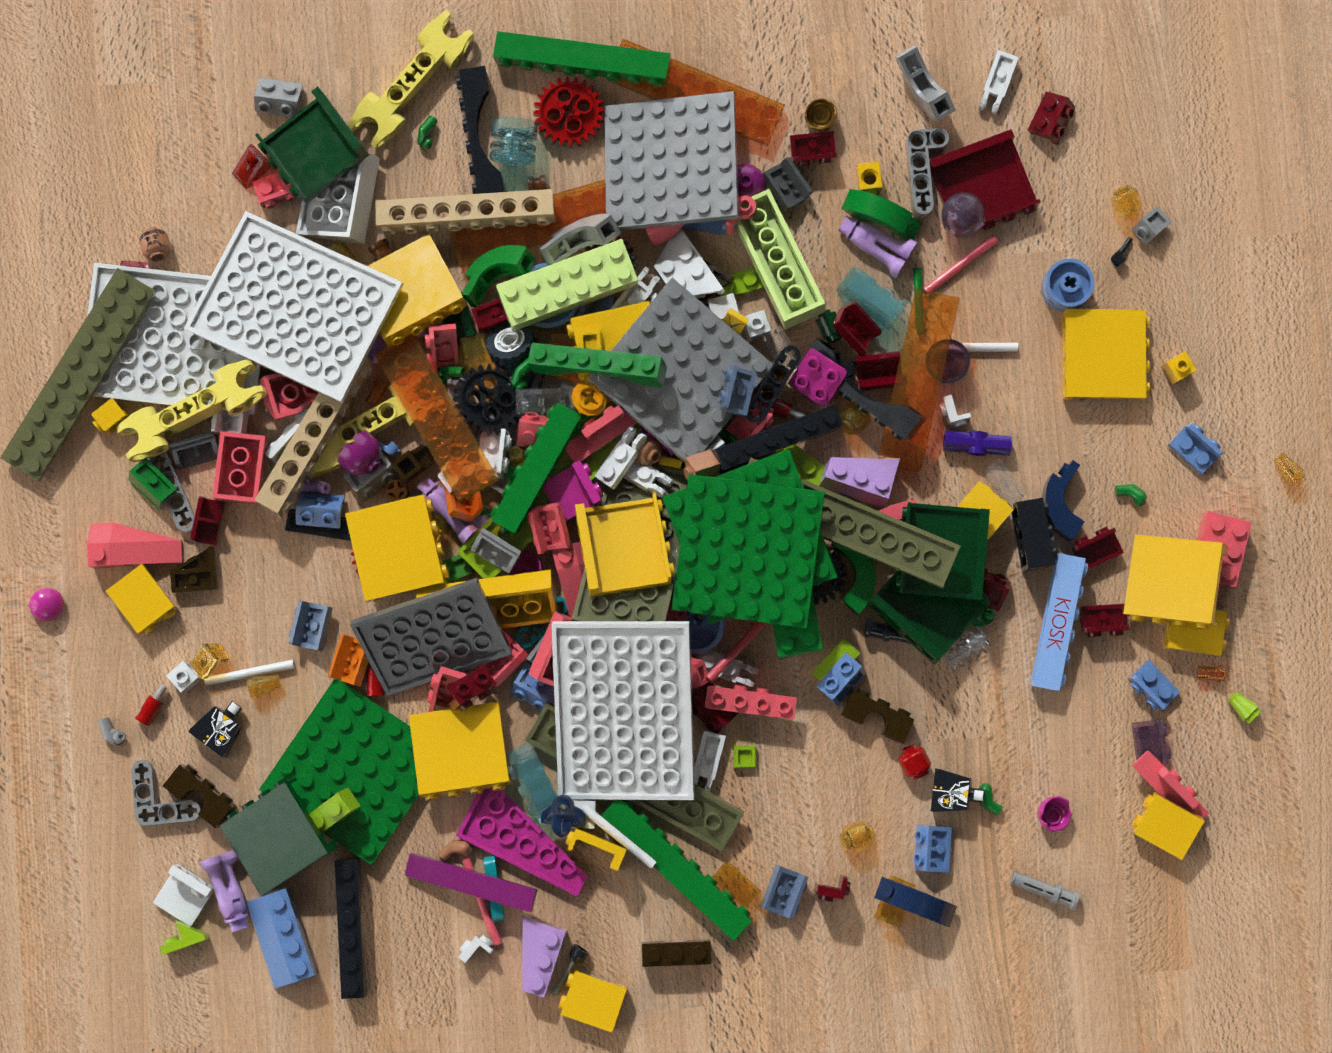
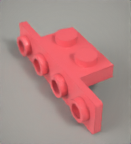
(599, 433)
(750, 702)
(1168, 784)

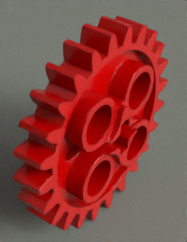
(551, 104)

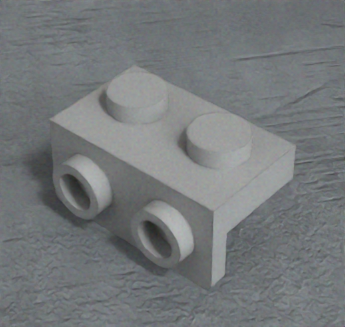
(277, 97)

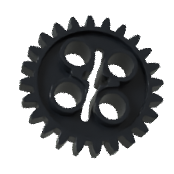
(474, 412)

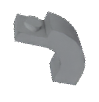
(925, 90)
(588, 231)

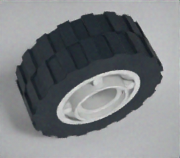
(509, 347)

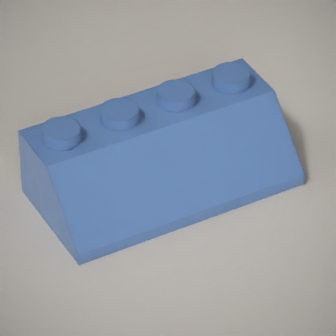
(282, 938)

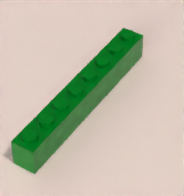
(582, 58)
(679, 871)

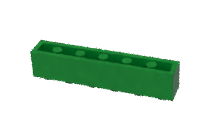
(536, 469)

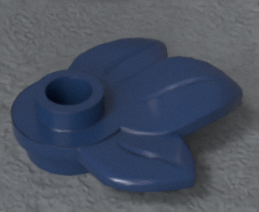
(563, 819)

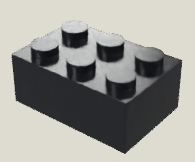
(1033, 534)

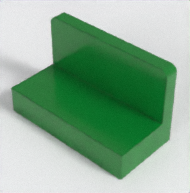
(151, 483)

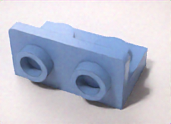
(1196, 448)
(319, 509)
(841, 679)
(1154, 686)
(531, 690)
(932, 848)

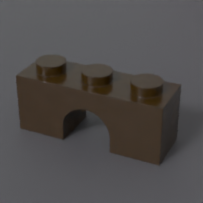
(413, 463)
(895, 722)
(215, 806)
(676, 953)

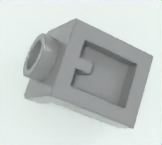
(1151, 225)

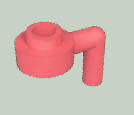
(743, 213)

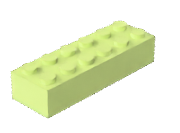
(779, 263)
(567, 284)

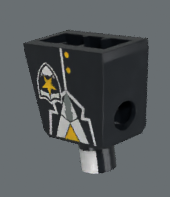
(219, 728)
(953, 792)

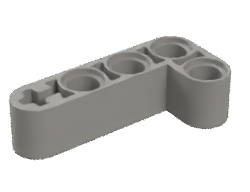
(922, 174)

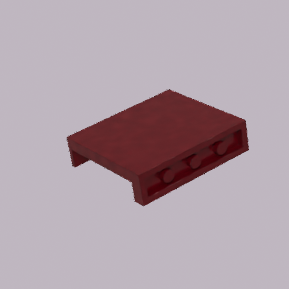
(990, 172)

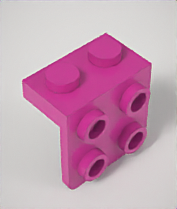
(817, 377)
(573, 488)

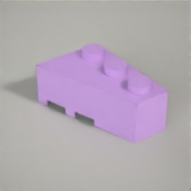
(860, 478)
(540, 953)

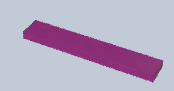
(471, 882)

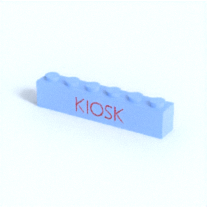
(1058, 621)

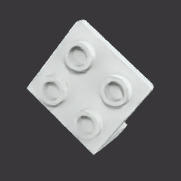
(495, 450)
(183, 894)

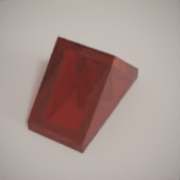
(251, 166)

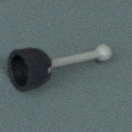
(577, 956)

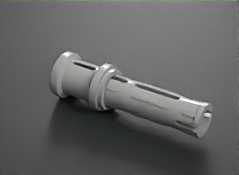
(1054, 893)

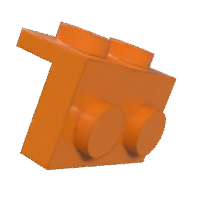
(466, 509)
(349, 661)

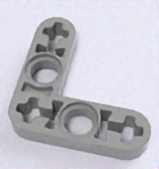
(150, 803)

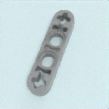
(180, 492)

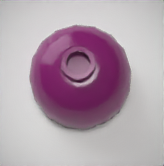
(750, 180)
(362, 455)

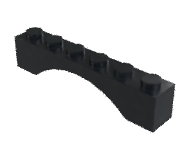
(475, 91)
(900, 418)
(778, 438)
(349, 923)

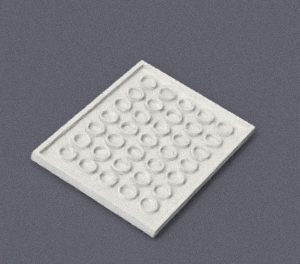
(294, 306)
(160, 357)
(623, 709)

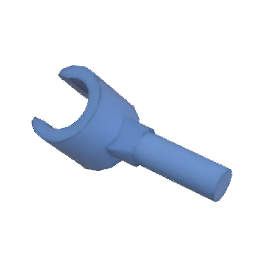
(391, 449)

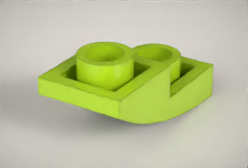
(833, 657)

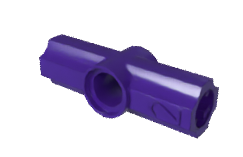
(977, 443)

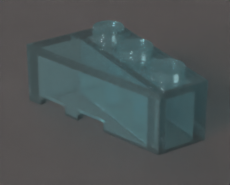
(873, 298)
(532, 779)

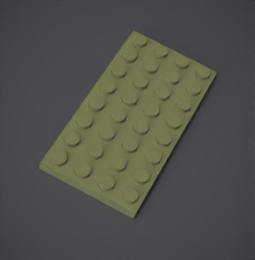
(638, 604)

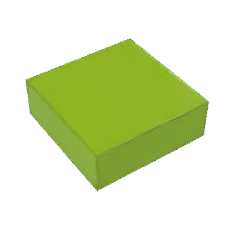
(744, 756)

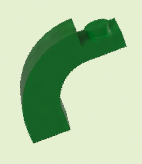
(882, 212)
(492, 266)
(864, 580)

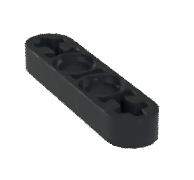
(770, 382)

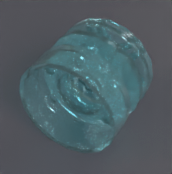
(513, 141)

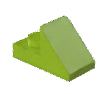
(189, 936)

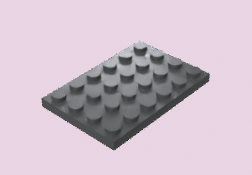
(432, 631)

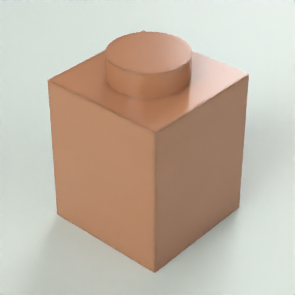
(702, 464)

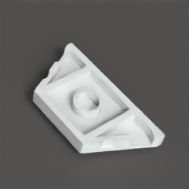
(687, 267)

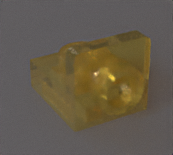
(207, 659)

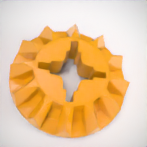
(598, 398)

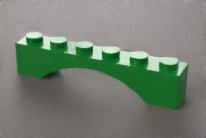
(636, 368)

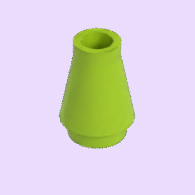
(1244, 707)

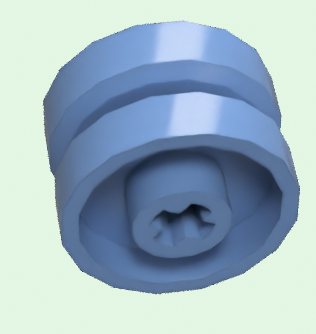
(1075, 274)

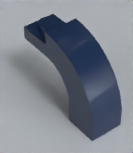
(1060, 517)
(915, 901)

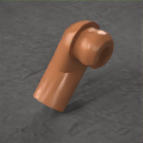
(455, 846)

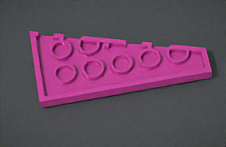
(509, 833)

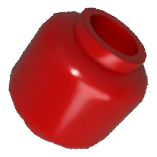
(914, 762)

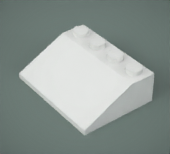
(343, 207)

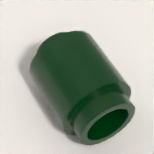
(825, 326)

